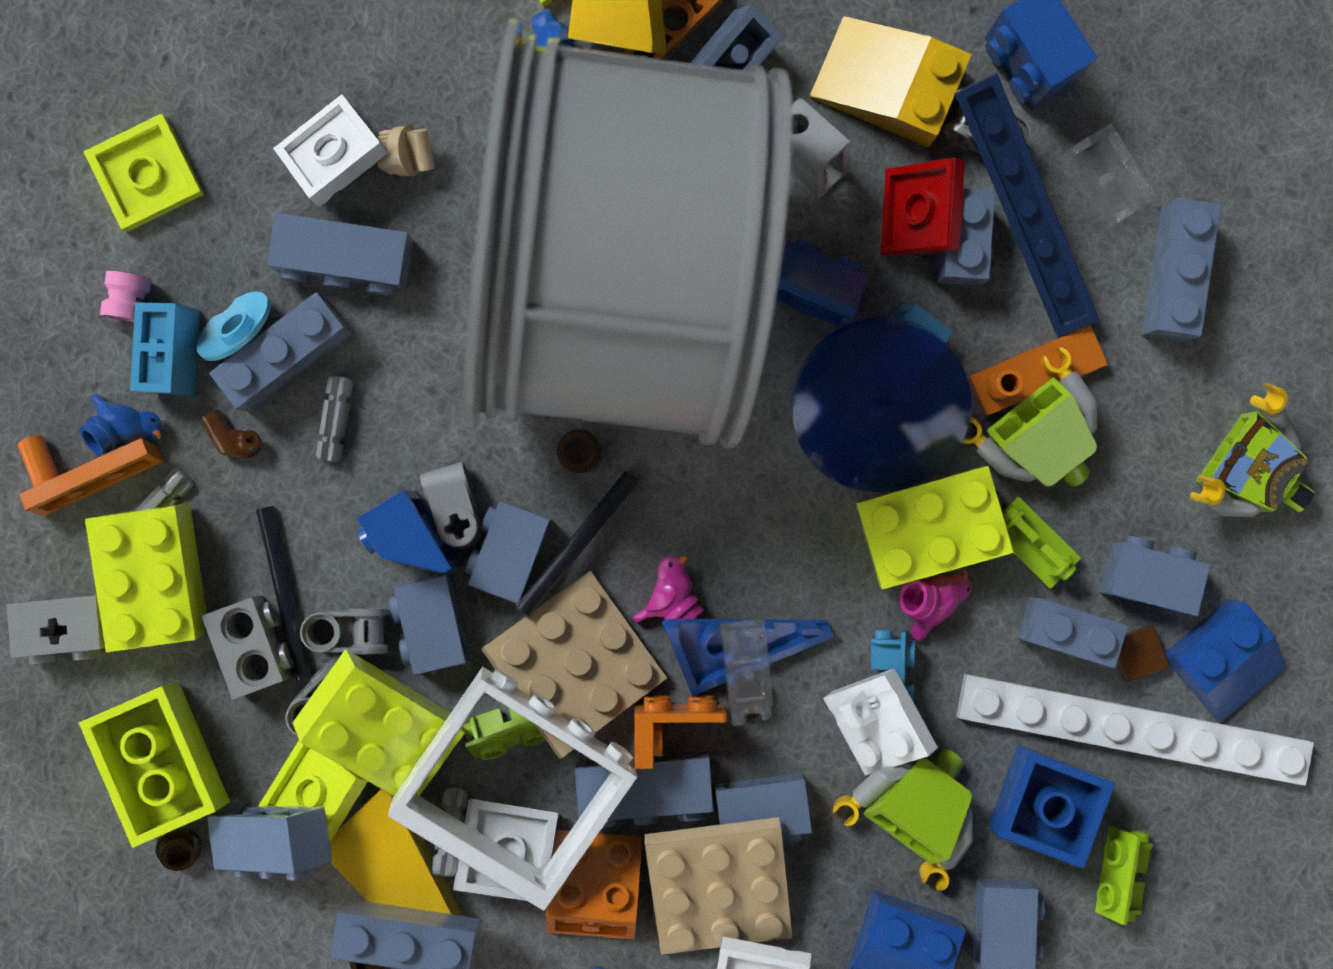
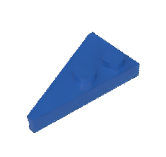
(700, 647)

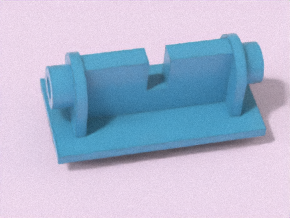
(893, 653)

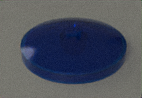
(881, 404)

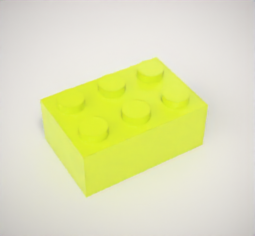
(934, 527)
(147, 577)
(371, 723)
(154, 763)

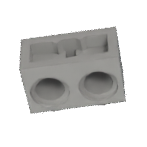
(236, 650)

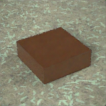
(1141, 654)

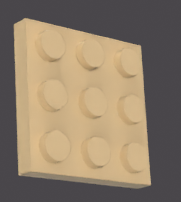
(577, 657)
(718, 885)

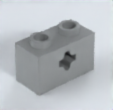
(35, 632)

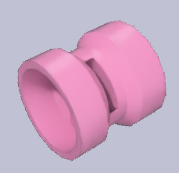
(123, 292)

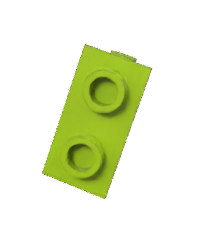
(1038, 544)
(493, 736)
(1118, 892)

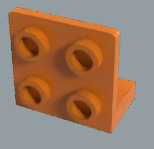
(659, 710)
(600, 890)

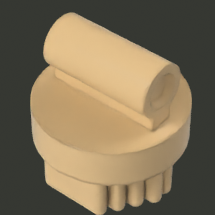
(407, 151)

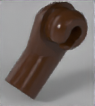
(230, 441)

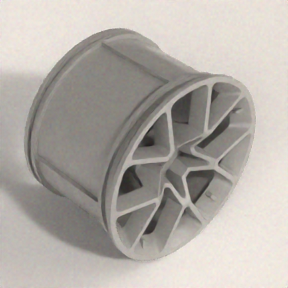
(627, 240)

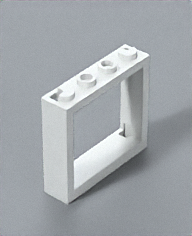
(478, 850)

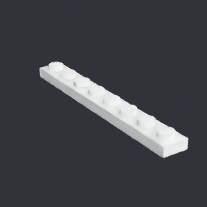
(1134, 729)

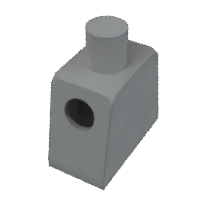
(817, 150)

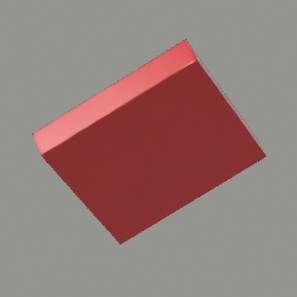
(922, 208)

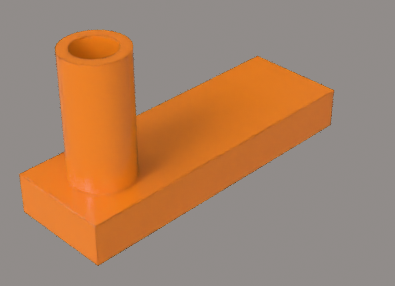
(1023, 374)
(58, 491)

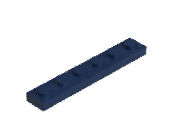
(1026, 204)

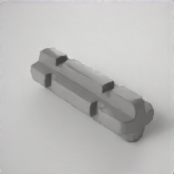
(334, 418)
(176, 485)
(453, 802)

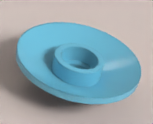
(234, 327)

